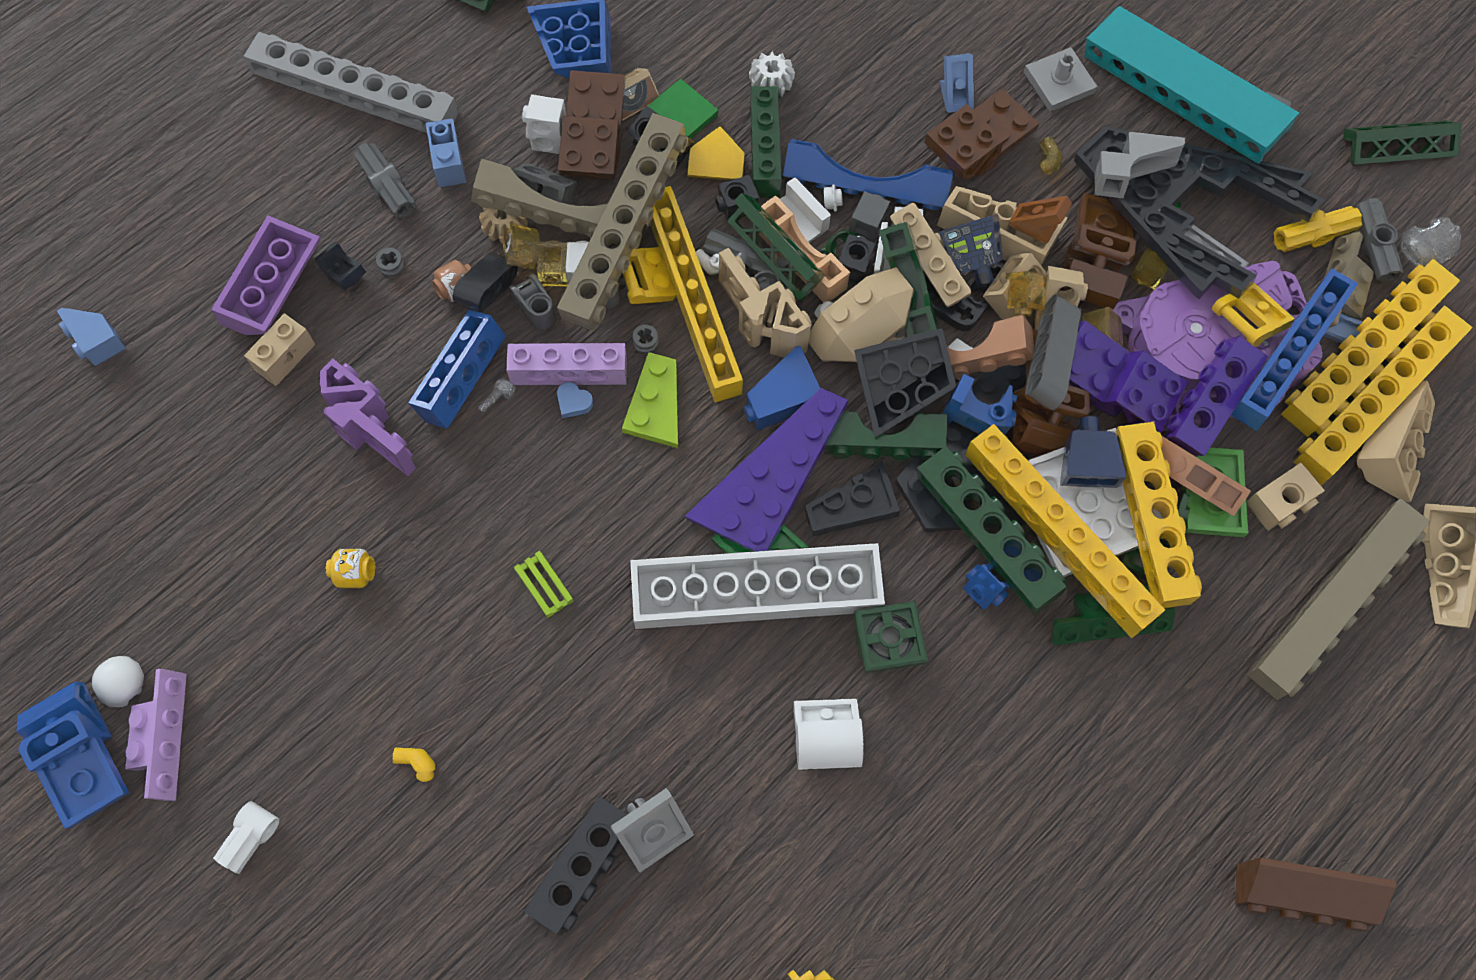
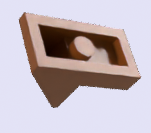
(1040, 217)

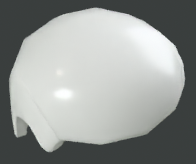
(117, 681)

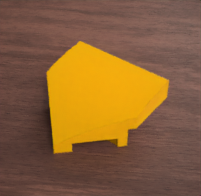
(716, 157)

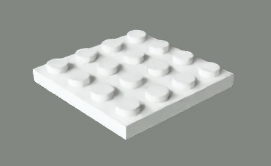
(1099, 507)

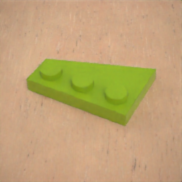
(654, 403)

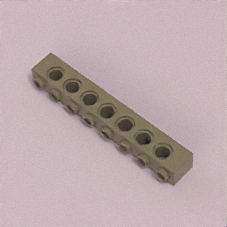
(658, 134)

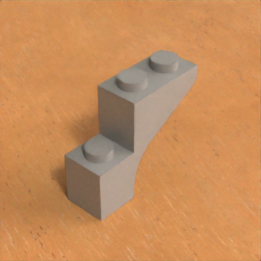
(1140, 156)

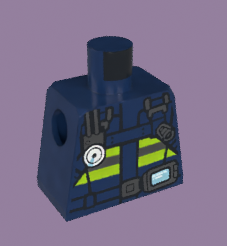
(975, 246)

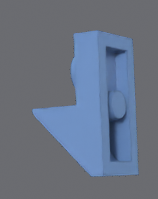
(958, 82)

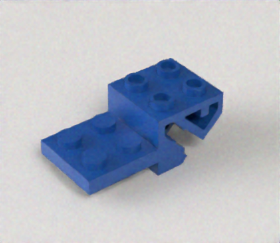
(69, 754)

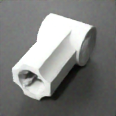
(251, 828)

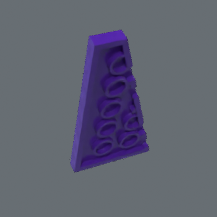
(763, 489)

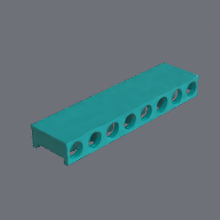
(1190, 78)

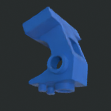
(977, 416)
(986, 588)

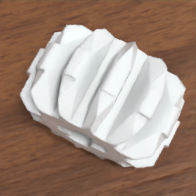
(772, 71)

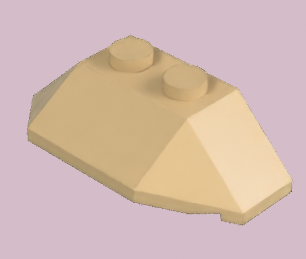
(862, 317)

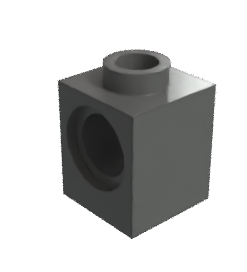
(869, 215)

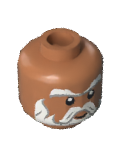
(447, 277)

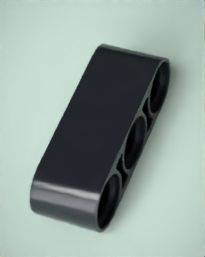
(484, 282)

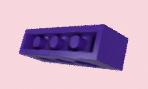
(1245, 363)

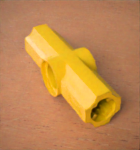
(1318, 230)

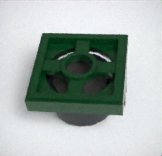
(889, 638)

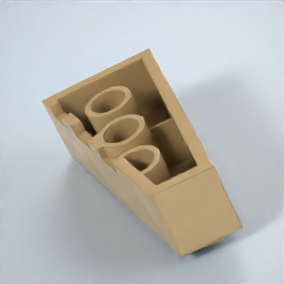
(970, 205)

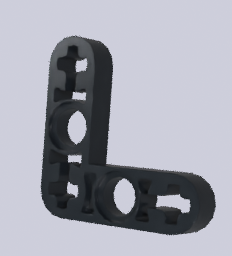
(967, 305)

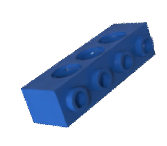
(457, 369)

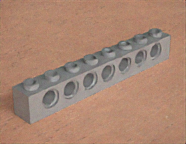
(348, 83)

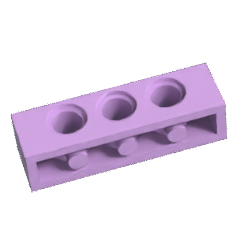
(567, 363)

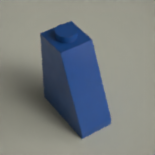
(781, 391)

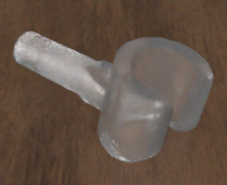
(503, 388)

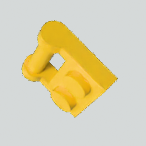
(652, 275)
(1259, 309)

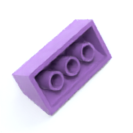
(264, 277)

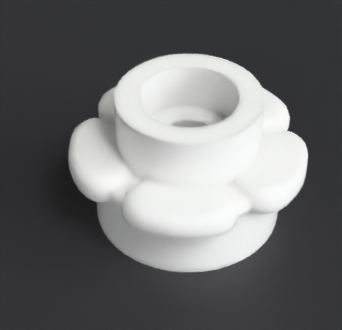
(832, 197)

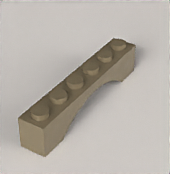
(501, 189)

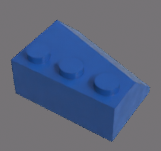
(575, 35)

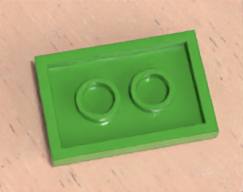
(1205, 516)

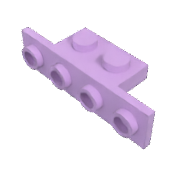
(156, 736)

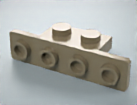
(1346, 262)

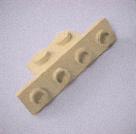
(933, 257)

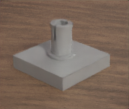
(1060, 79)
(652, 829)

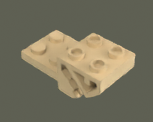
(755, 306)

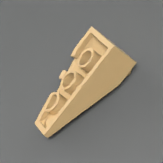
(1394, 447)
(1451, 563)

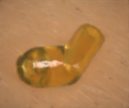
(1053, 153)

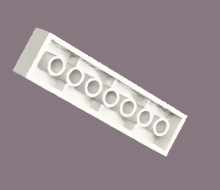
(756, 585)

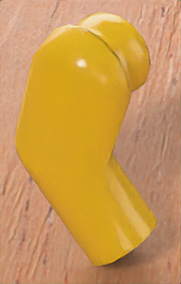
(419, 761)

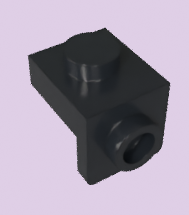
(339, 267)

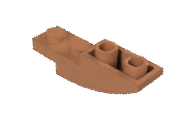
(1203, 478)

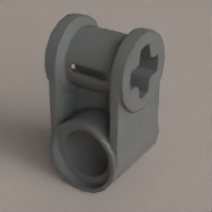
(532, 298)

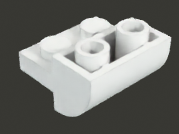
(828, 734)

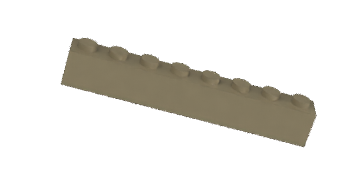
(1338, 600)

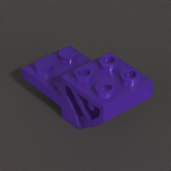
(1124, 379)

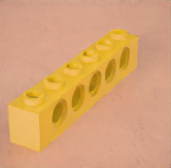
(1148, 529)

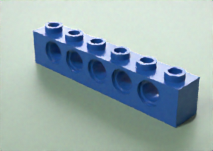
(1294, 350)

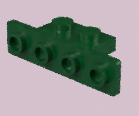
(1097, 624)

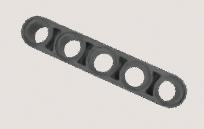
(1053, 352)

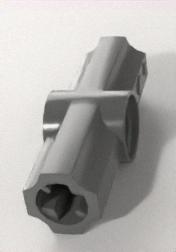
(385, 180)
(718, 241)
(1379, 241)

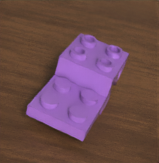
(359, 414)

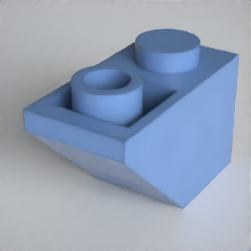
(445, 153)
(92, 333)

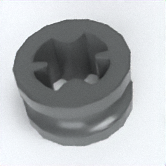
(391, 269)
(642, 331)

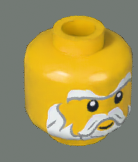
(350, 568)

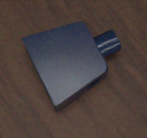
(1092, 457)

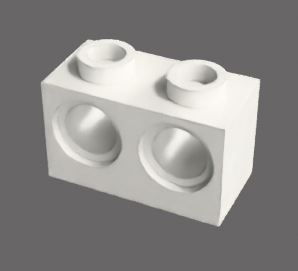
(544, 123)

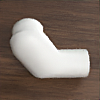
(708, 263)

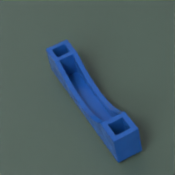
(811, 163)

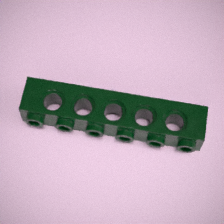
(1033, 594)

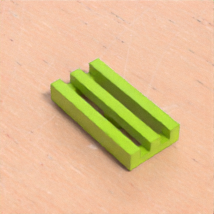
(530, 564)

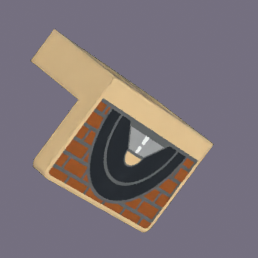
(638, 92)

